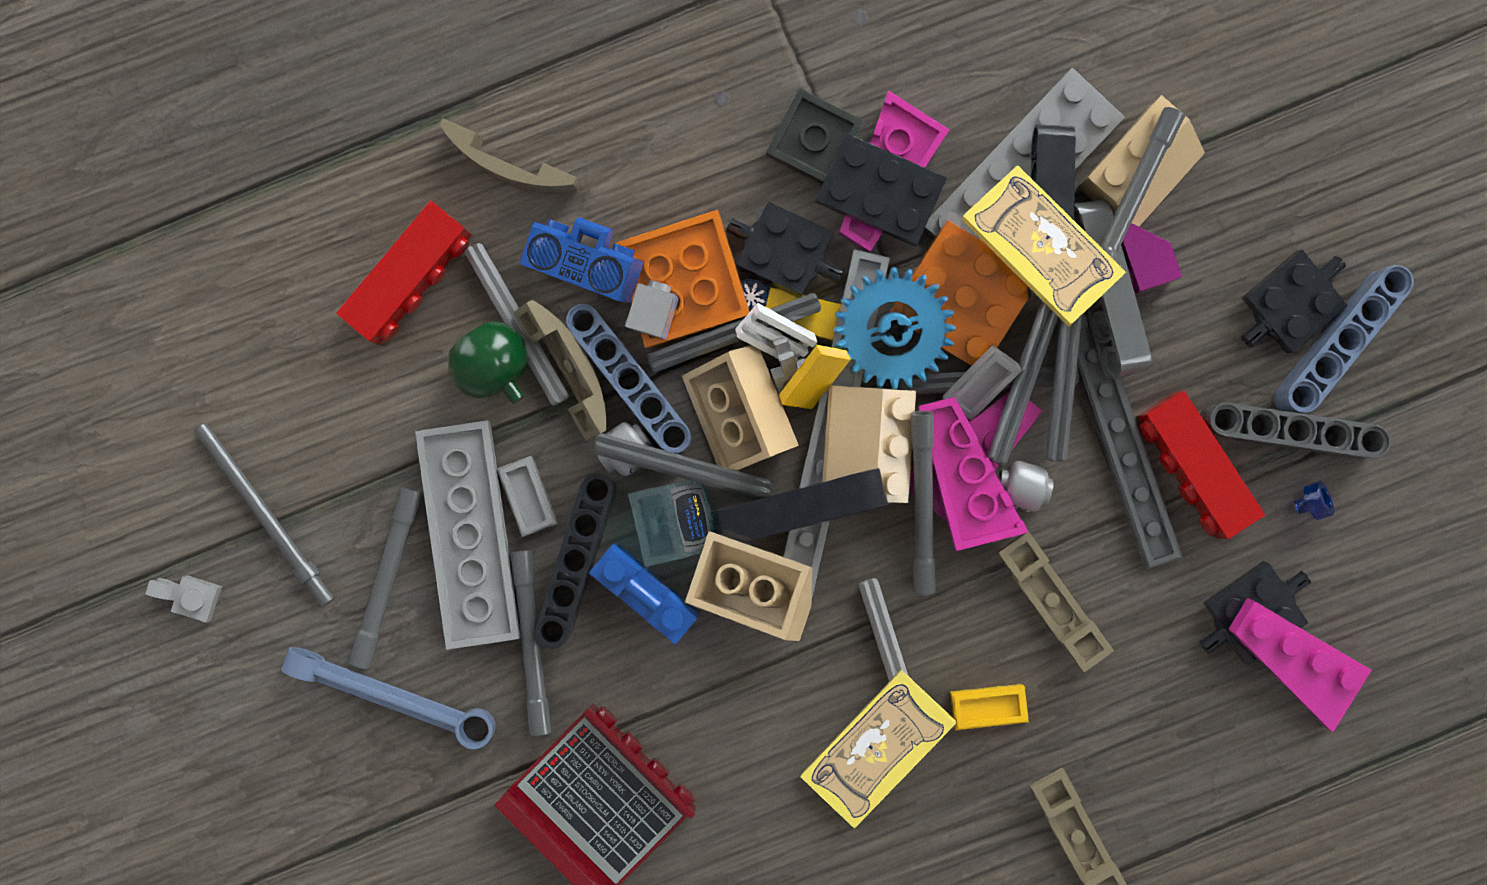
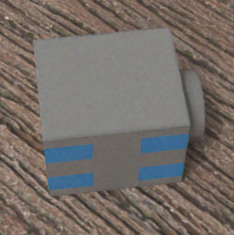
(652, 309)

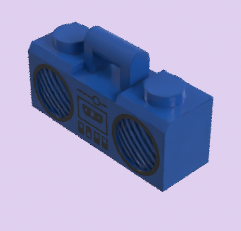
(597, 269)
(645, 592)

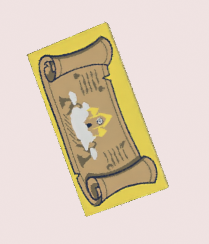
(1043, 245)
(878, 748)

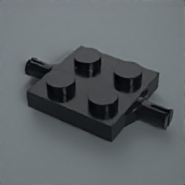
(785, 250)
(1294, 301)
(1261, 586)

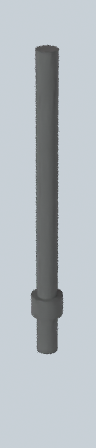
(305, 571)

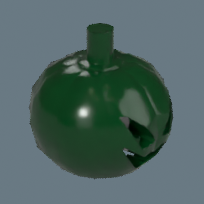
(489, 361)

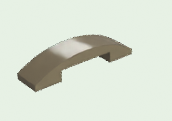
(548, 180)
(572, 361)
(1054, 602)
(1075, 831)

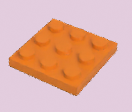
(698, 267)
(978, 290)

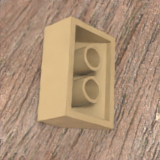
(1118, 166)
(739, 408)
(870, 432)
(752, 587)

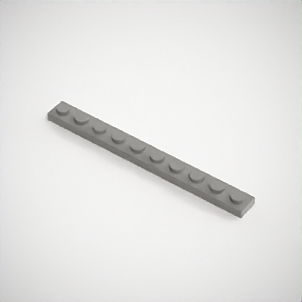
(807, 543)

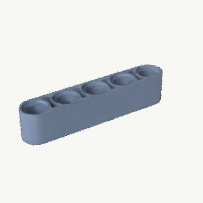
(1358, 334)
(615, 367)

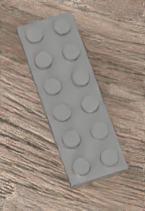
(1067, 104)
(468, 534)

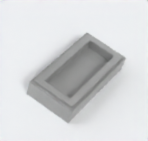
(983, 381)
(527, 496)

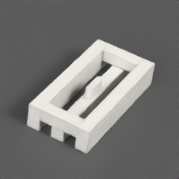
(763, 337)

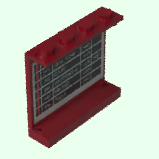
(596, 802)

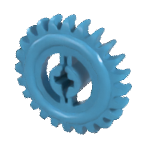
(929, 319)

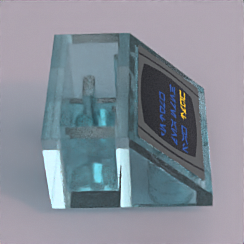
(671, 521)

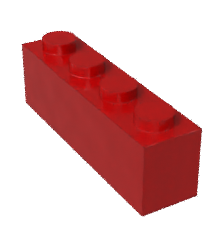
(404, 274)
(1199, 465)

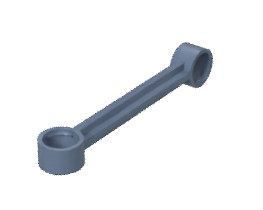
(312, 667)

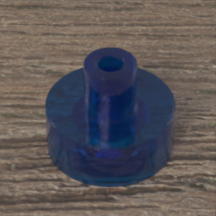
(1316, 500)

